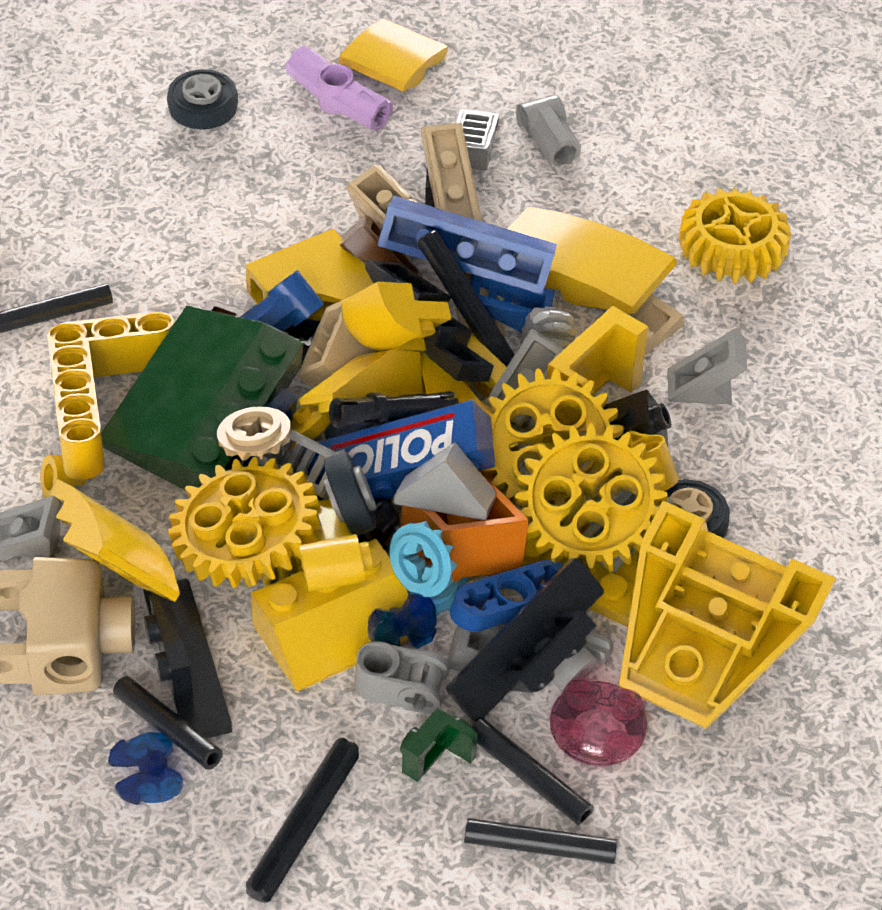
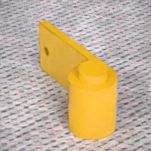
(335, 556)

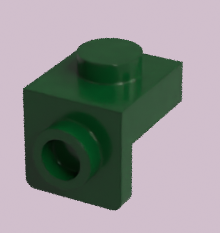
(426, 744)

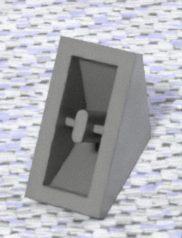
(448, 485)

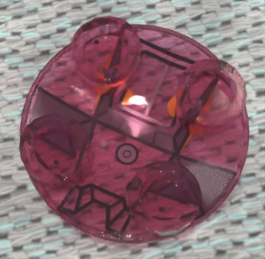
(598, 722)

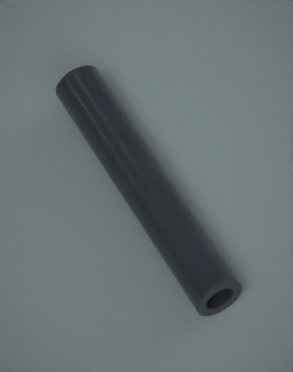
(55, 307)
(168, 722)
(532, 772)
(540, 841)

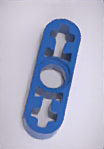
(498, 608)

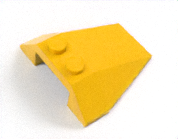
(710, 616)

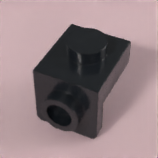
(641, 414)

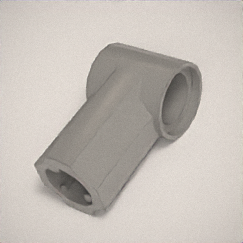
(547, 124)

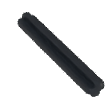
(464, 296)
(302, 820)

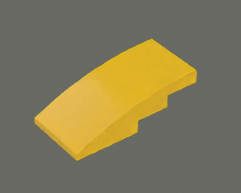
(595, 262)
(115, 542)

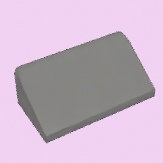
(533, 353)

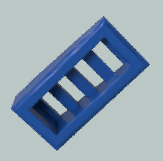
(504, 311)

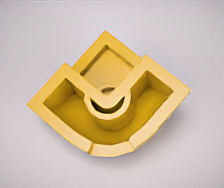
(390, 317)

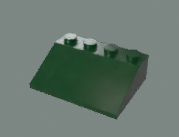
(191, 384)

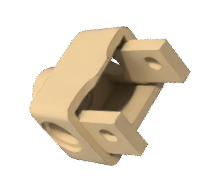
(66, 625)

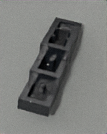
(450, 341)

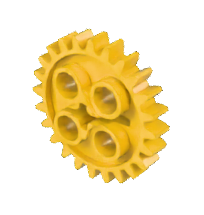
(542, 402)
(560, 472)
(244, 522)

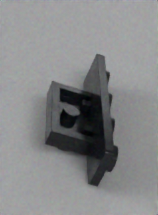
(531, 643)
(186, 661)

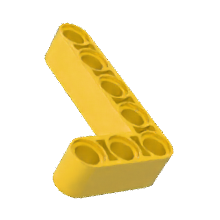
(88, 351)

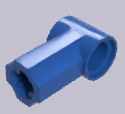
(287, 303)

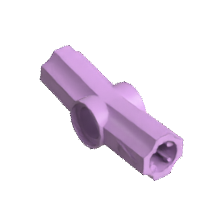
(337, 89)

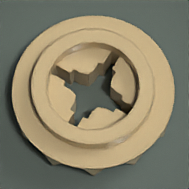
(241, 430)

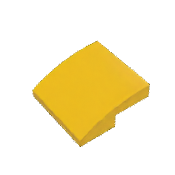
(393, 54)

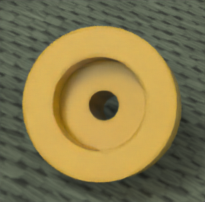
(53, 470)

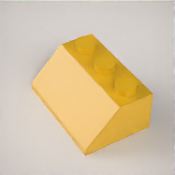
(323, 629)

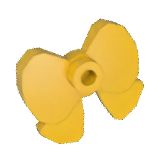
(309, 422)

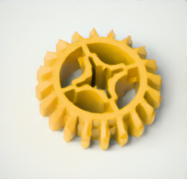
(734, 235)

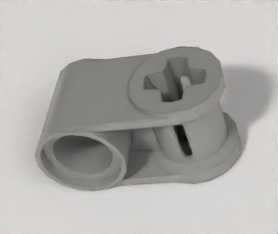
(401, 676)

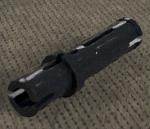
(380, 409)

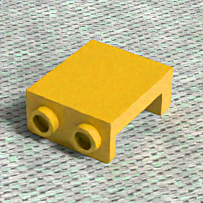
(603, 353)

